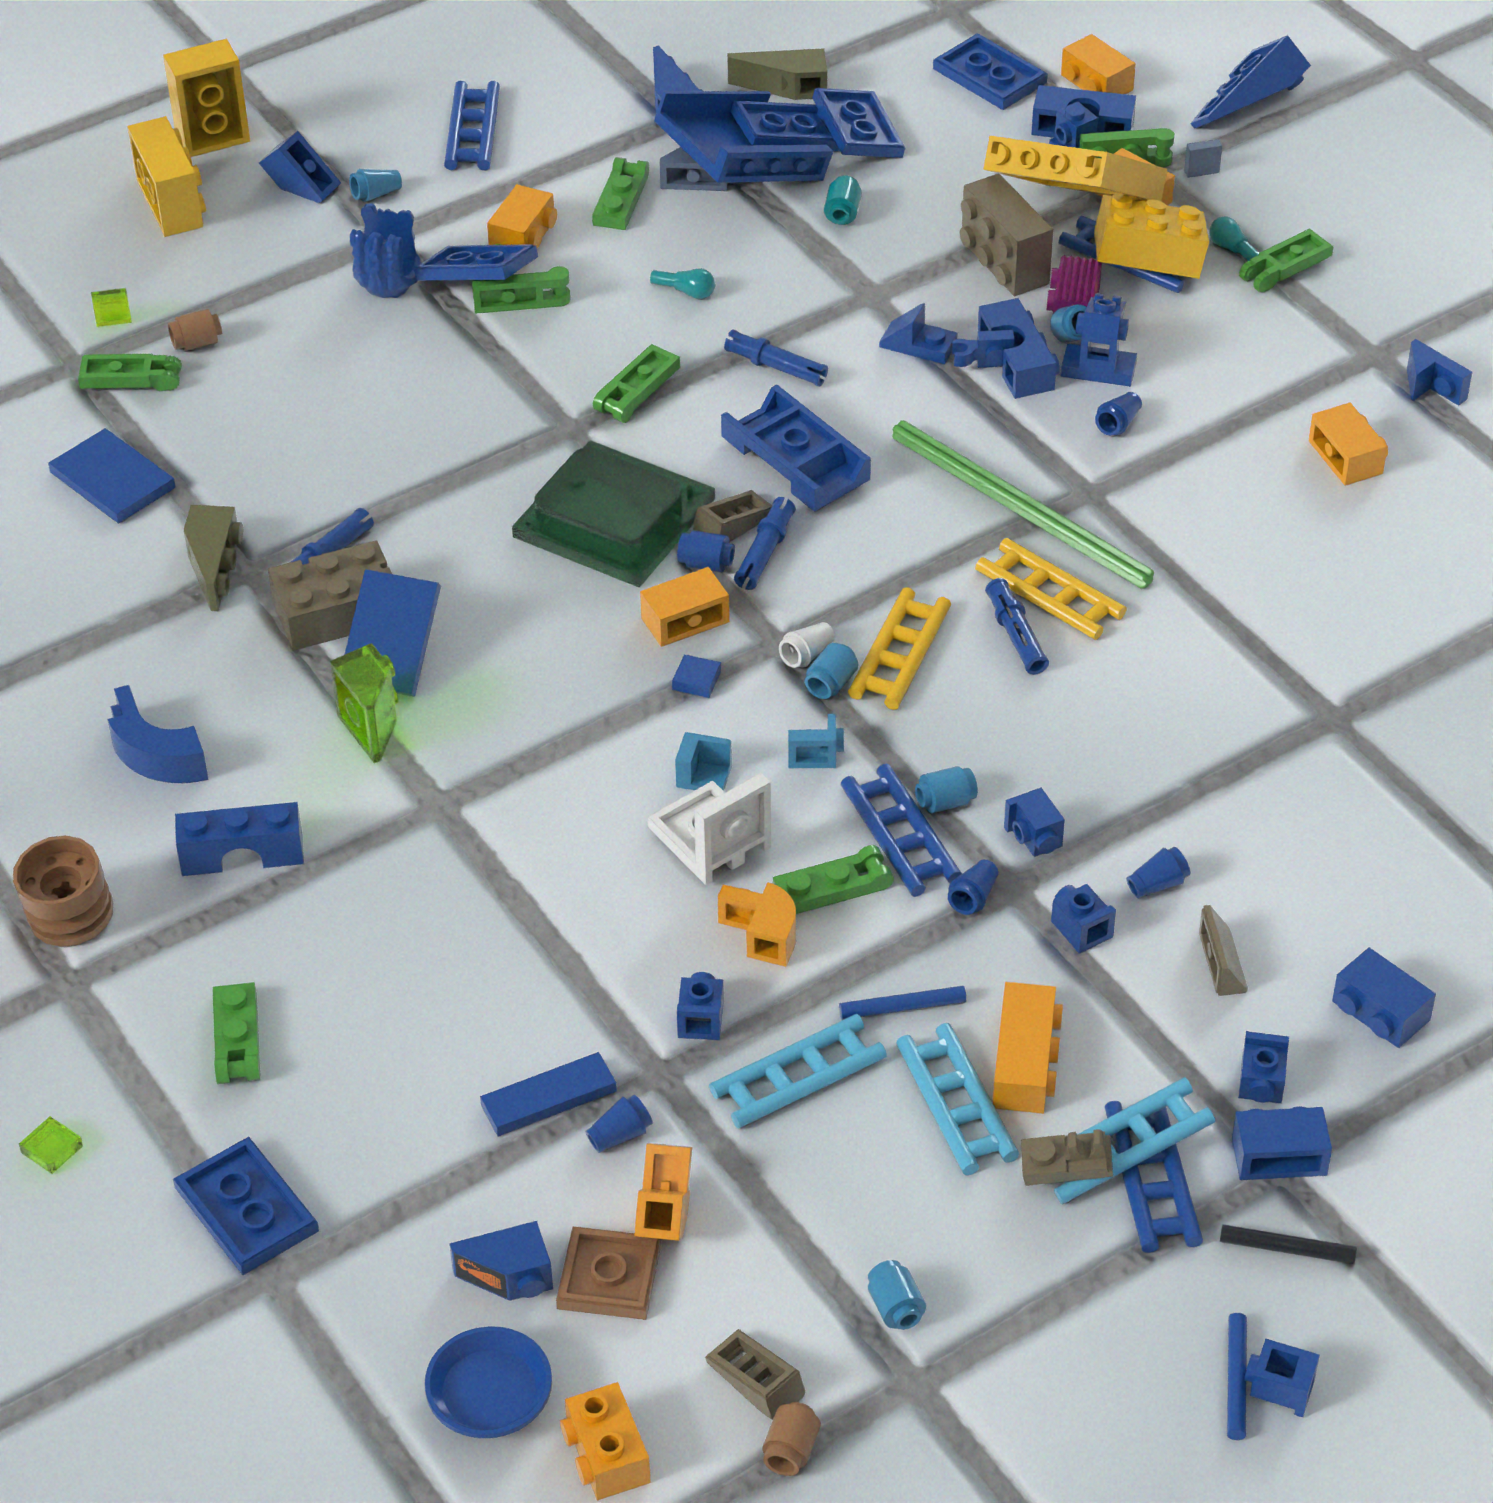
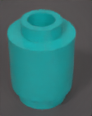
(842, 200)

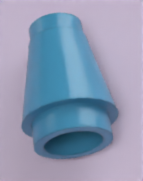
(373, 183)

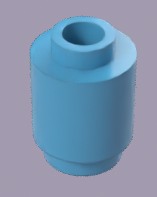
(1064, 323)
(831, 670)
(946, 789)
(896, 1295)

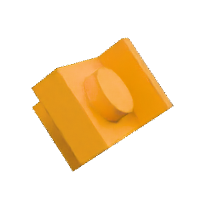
(765, 917)
(665, 1192)

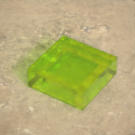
(111, 307)
(50, 1144)

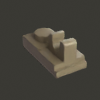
(1066, 1158)

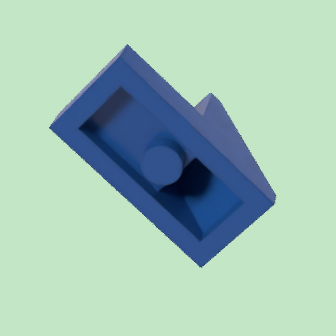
(915, 338)
(1434, 371)

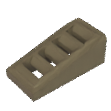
(731, 516)
(779, 1389)

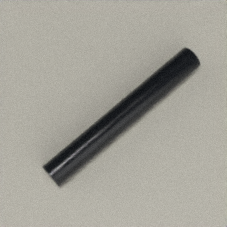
(1288, 1244)

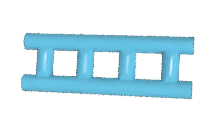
(787, 1091)
(949, 1119)
(1151, 1143)

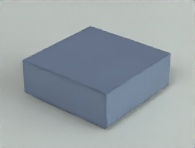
(1203, 158)

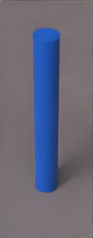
(903, 1002)
(1236, 1374)

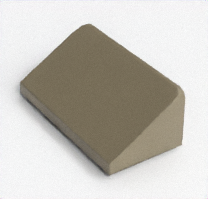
(1221, 954)

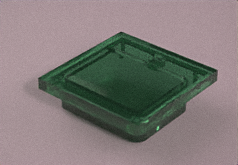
(612, 512)

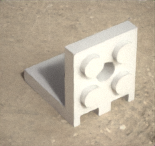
(716, 825)

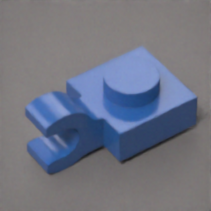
(986, 350)

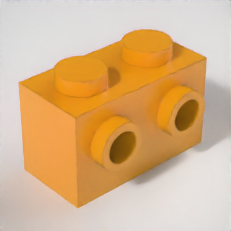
(606, 1441)

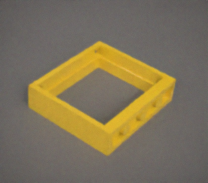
(1074, 168)

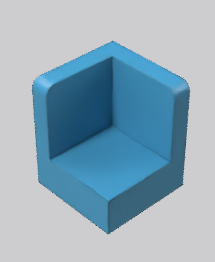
(702, 761)

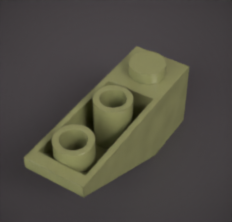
(782, 73)
(211, 544)

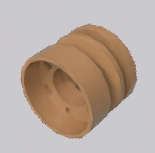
(63, 890)

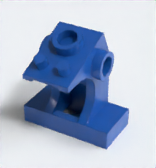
(1103, 325)

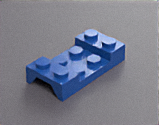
(800, 448)

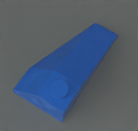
(1256, 77)

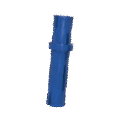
(762, 352)
(770, 532)
(339, 536)
(1002, 597)

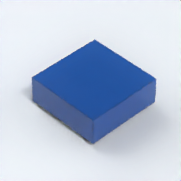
(696, 676)

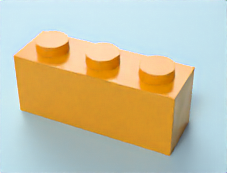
(1027, 1047)

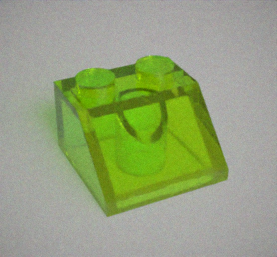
(366, 697)

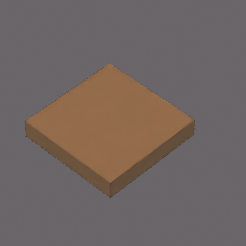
(608, 1273)

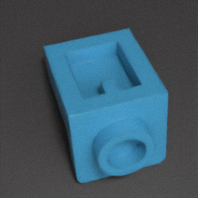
(815, 747)

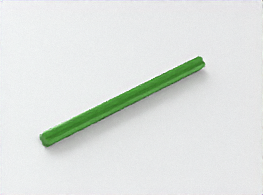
(1023, 504)

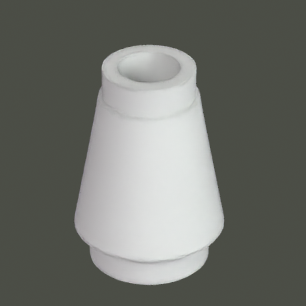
(804, 645)

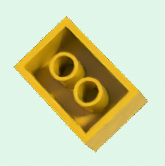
(207, 97)
(167, 176)
(1151, 235)

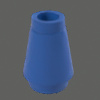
(1117, 414)
(1159, 873)
(972, 887)
(619, 1124)

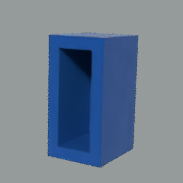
(1383, 997)
(1281, 1143)

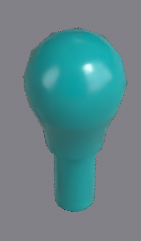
(1228, 235)
(695, 282)

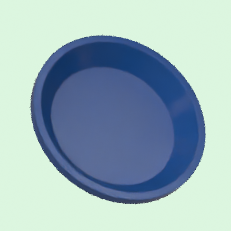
(488, 1382)

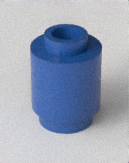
(705, 550)

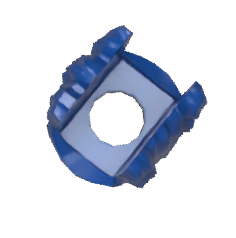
(385, 252)

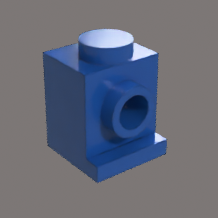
(1071, 123)
(1035, 822)
(1082, 917)
(700, 998)
(1263, 1067)
(1283, 1375)

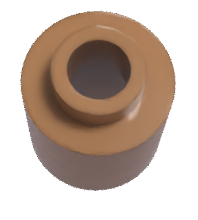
(194, 330)
(790, 1438)

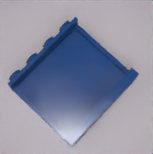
(712, 137)

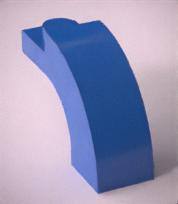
(151, 750)

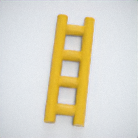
(1054, 605)
(908, 664)

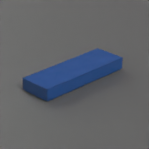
(548, 1094)

